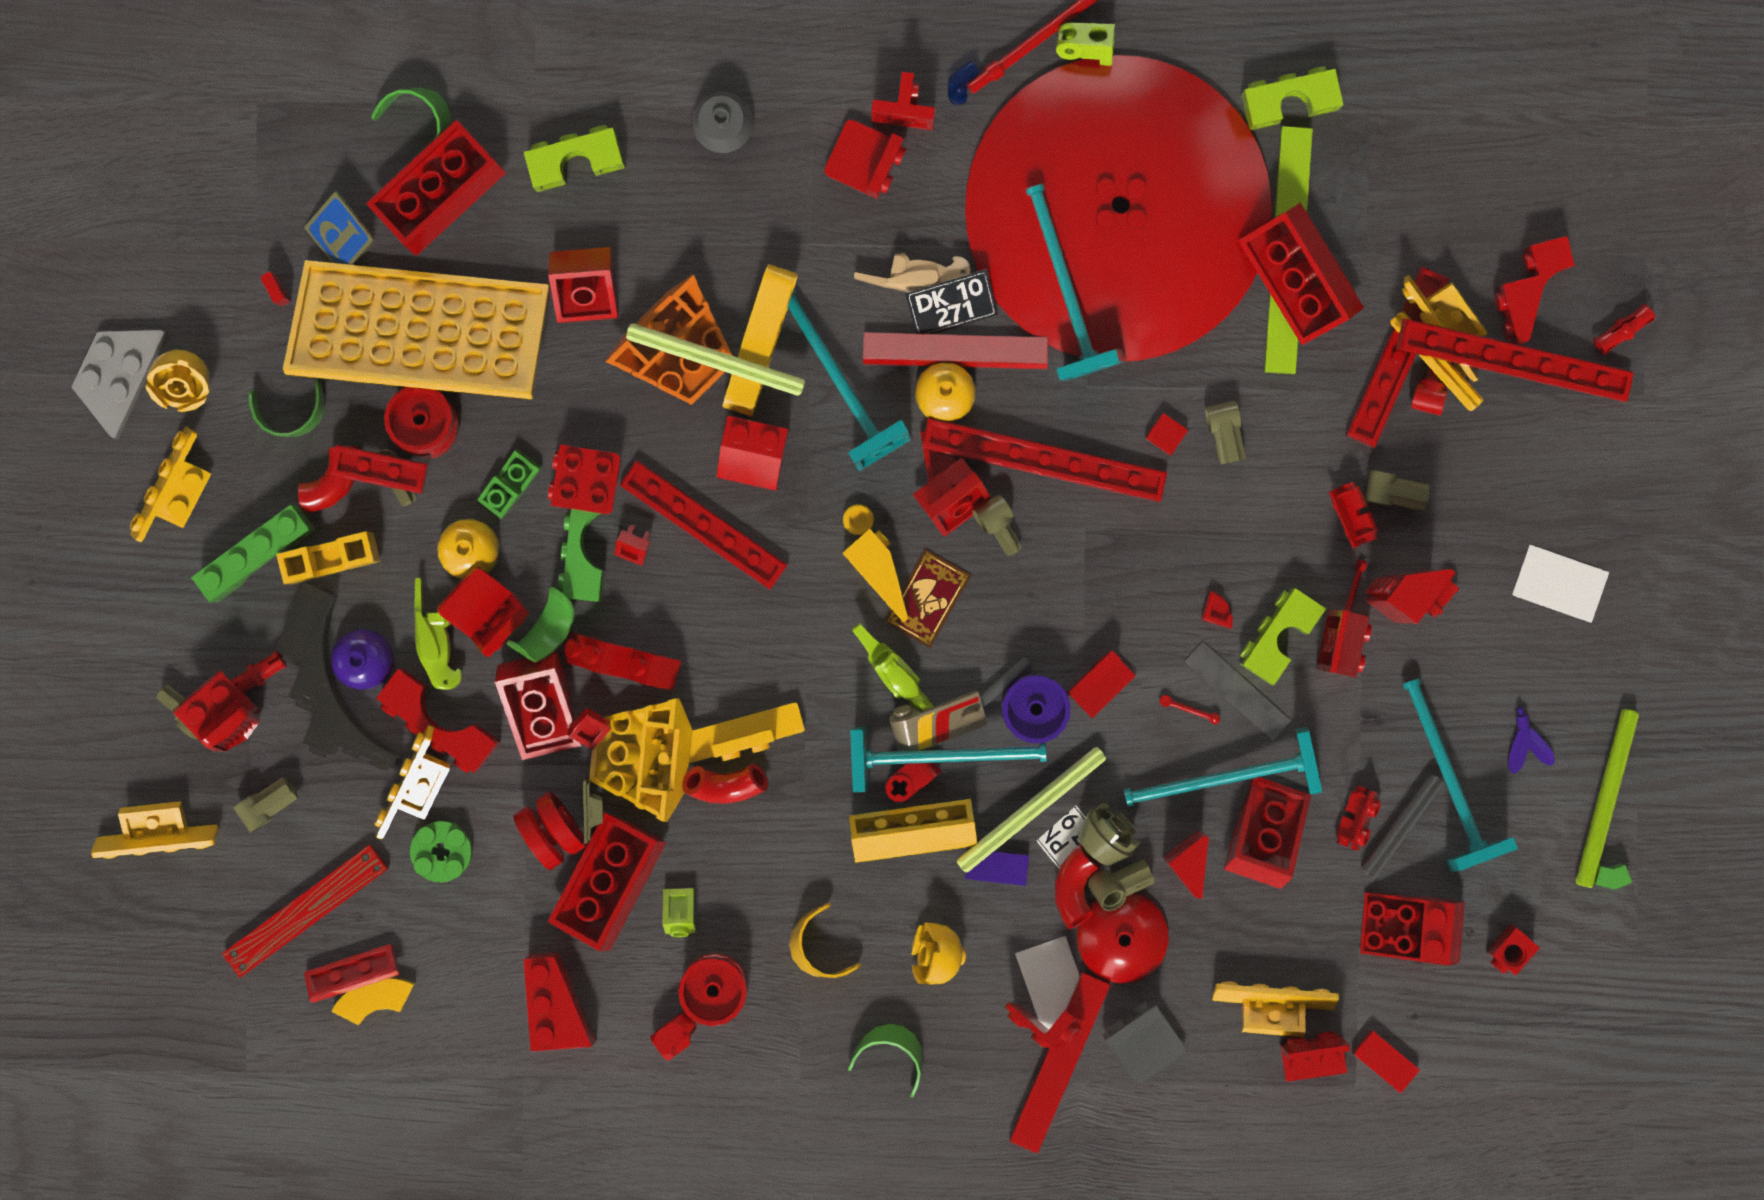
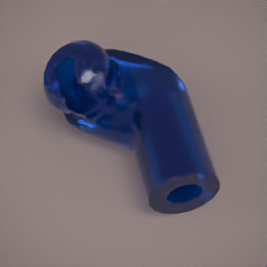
(957, 83)

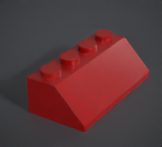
(435, 188)
(1301, 274)
(1407, 595)
(607, 882)

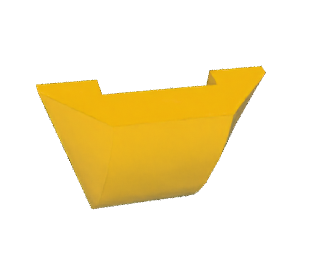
(645, 757)

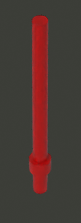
(996, 69)

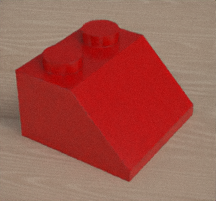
(583, 284)
(752, 453)

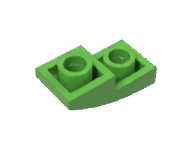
(509, 483)

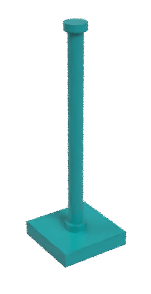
(1089, 360)
(878, 442)
(865, 758)
(1302, 761)
(1479, 850)

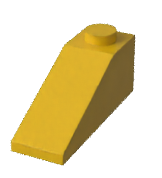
(876, 565)

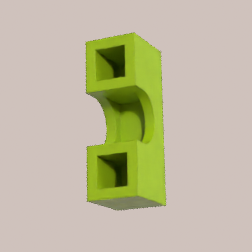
(1317, 90)
(548, 161)
(1263, 655)

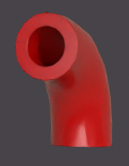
(324, 491)
(726, 787)
(1071, 887)

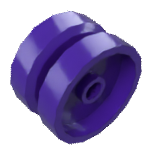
(1025, 693)

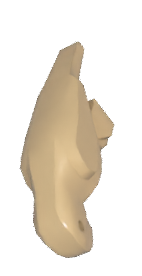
(917, 274)

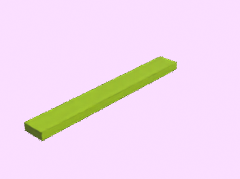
(1290, 190)

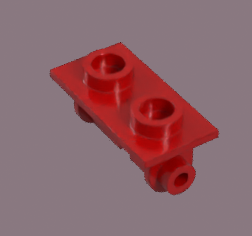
(1357, 527)
(1357, 830)

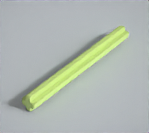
(715, 359)
(1031, 809)

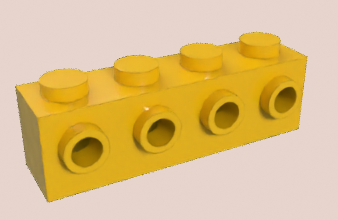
(912, 830)

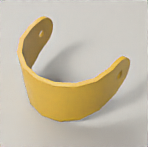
(798, 953)

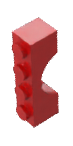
(406, 697)

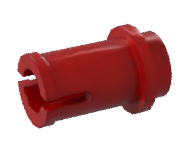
(1441, 601)

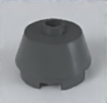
(722, 122)

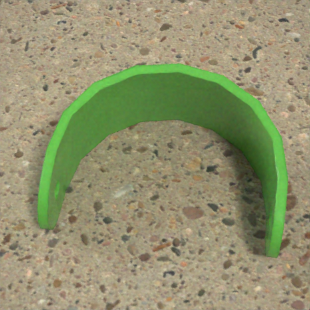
(431, 97)
(306, 428)
(549, 629)
(896, 1036)

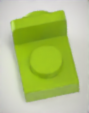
(679, 912)

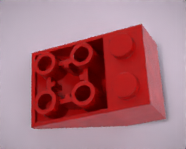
(1412, 928)

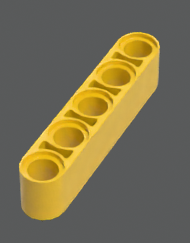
(761, 336)

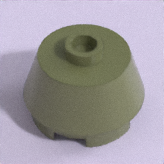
(1107, 836)

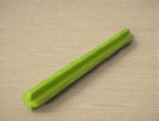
(1607, 798)

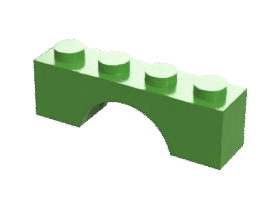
(252, 552)
(581, 577)

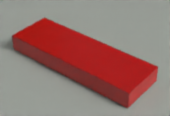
(379, 469)
(351, 973)

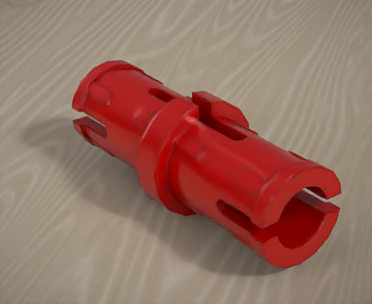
(1624, 329)
(258, 673)

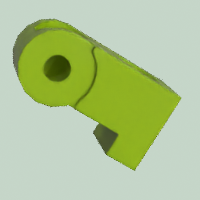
(1086, 42)

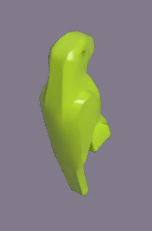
(434, 644)
(893, 670)

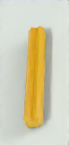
(1447, 373)

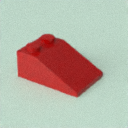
(1343, 643)
(537, 705)
(1268, 833)

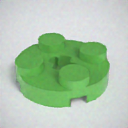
(454, 839)

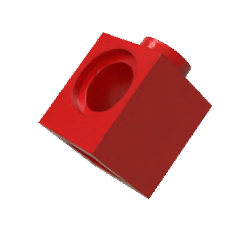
(1525, 950)

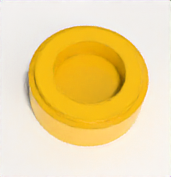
(858, 519)

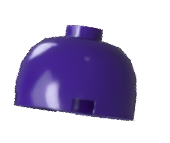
(362, 659)

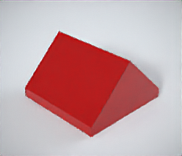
(1189, 862)

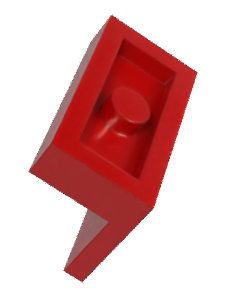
(1101, 683)

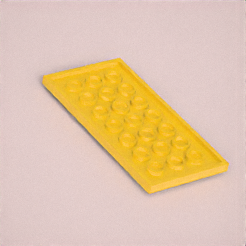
(417, 329)

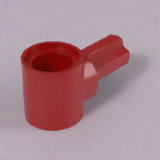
(1430, 394)

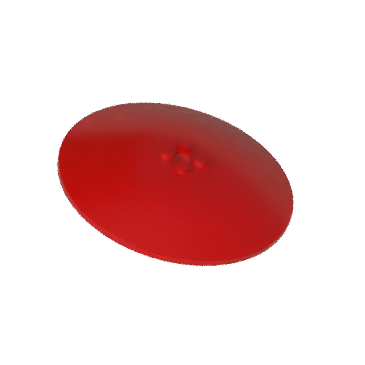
(1105, 133)

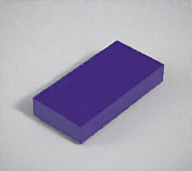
(1001, 868)

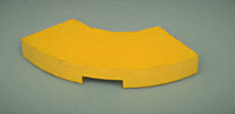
(385, 994)

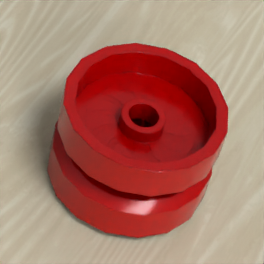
(439, 425)
(549, 830)
(724, 974)

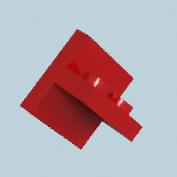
(906, 111)
(952, 496)

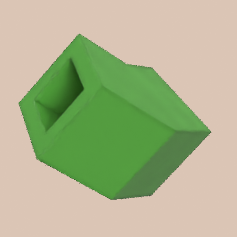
(1613, 877)

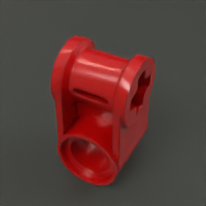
(915, 775)

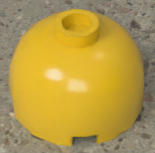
(178, 380)
(945, 392)
(467, 546)
(938, 954)

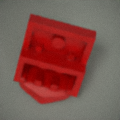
(218, 713)

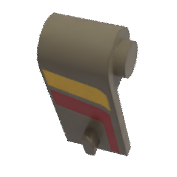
(936, 725)

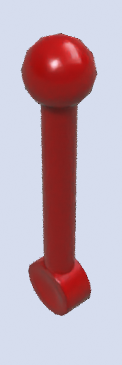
(1360, 567)
(1166, 701)

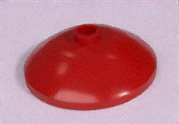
(1127, 963)

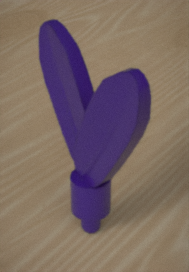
(1525, 739)

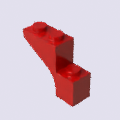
(1521, 298)
(621, 661)

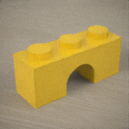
(328, 558)

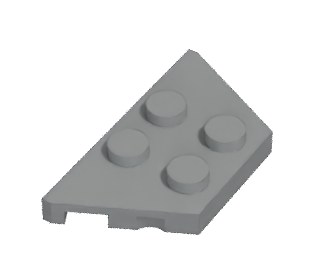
(116, 374)

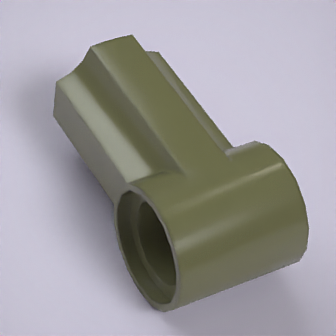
(1225, 424)
(1389, 490)
(261, 807)
(1112, 888)

